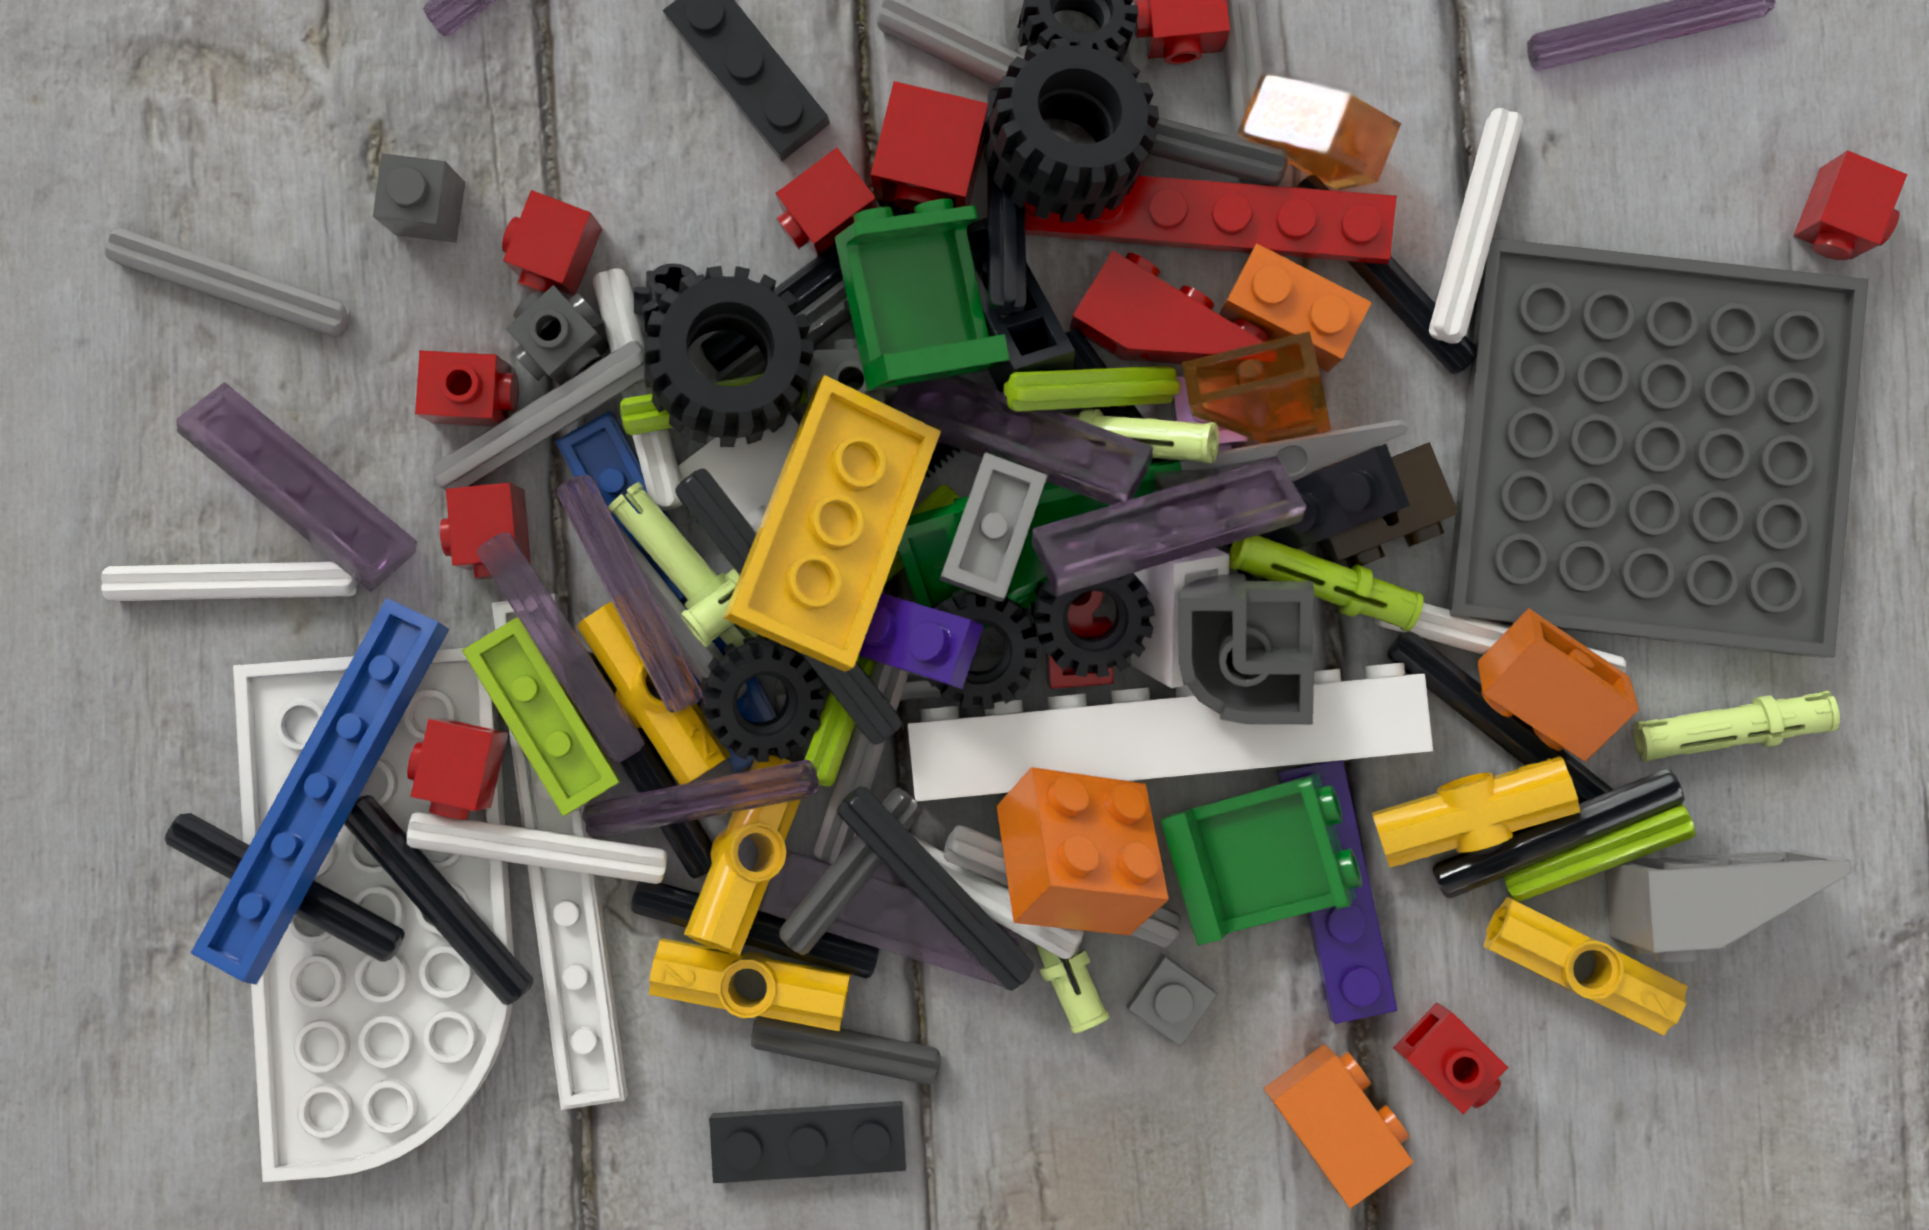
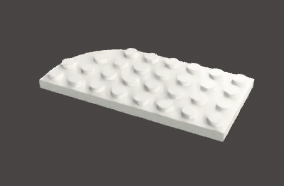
(350, 1048)

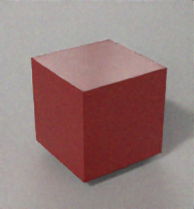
(928, 147)

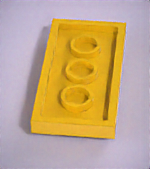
(833, 525)

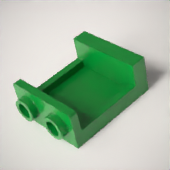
(916, 295)
(1261, 857)

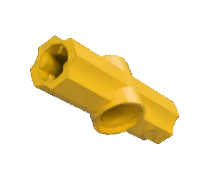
(679, 737)
(1476, 811)
(730, 890)
(708, 978)
(1617, 979)

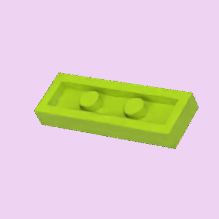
(541, 716)

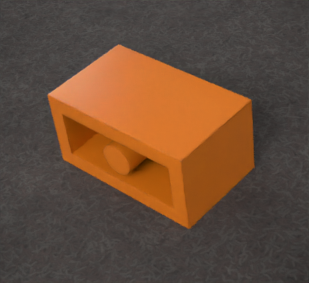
(1294, 300)
(1556, 686)
(1339, 1125)

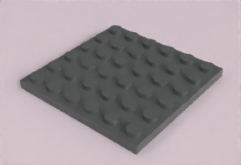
(1658, 447)

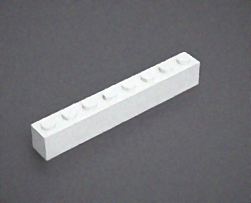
(1163, 736)

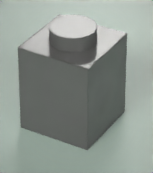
(419, 198)

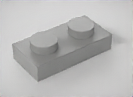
(993, 527)

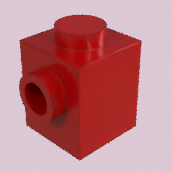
(1182, 28)
(822, 202)
(1851, 207)
(550, 244)
(465, 388)
(479, 515)
(456, 767)
(1452, 1059)

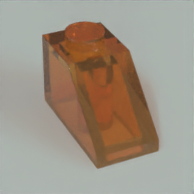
(1321, 130)
(1261, 389)

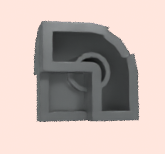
(1249, 648)

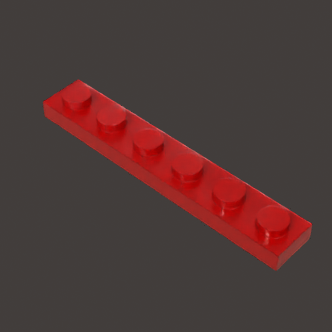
(1238, 217)

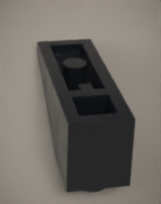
(1033, 335)

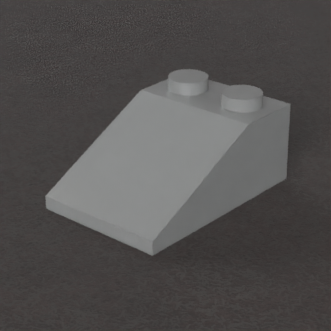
(1709, 900)

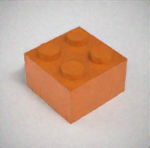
(1080, 852)

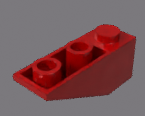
(1152, 321)

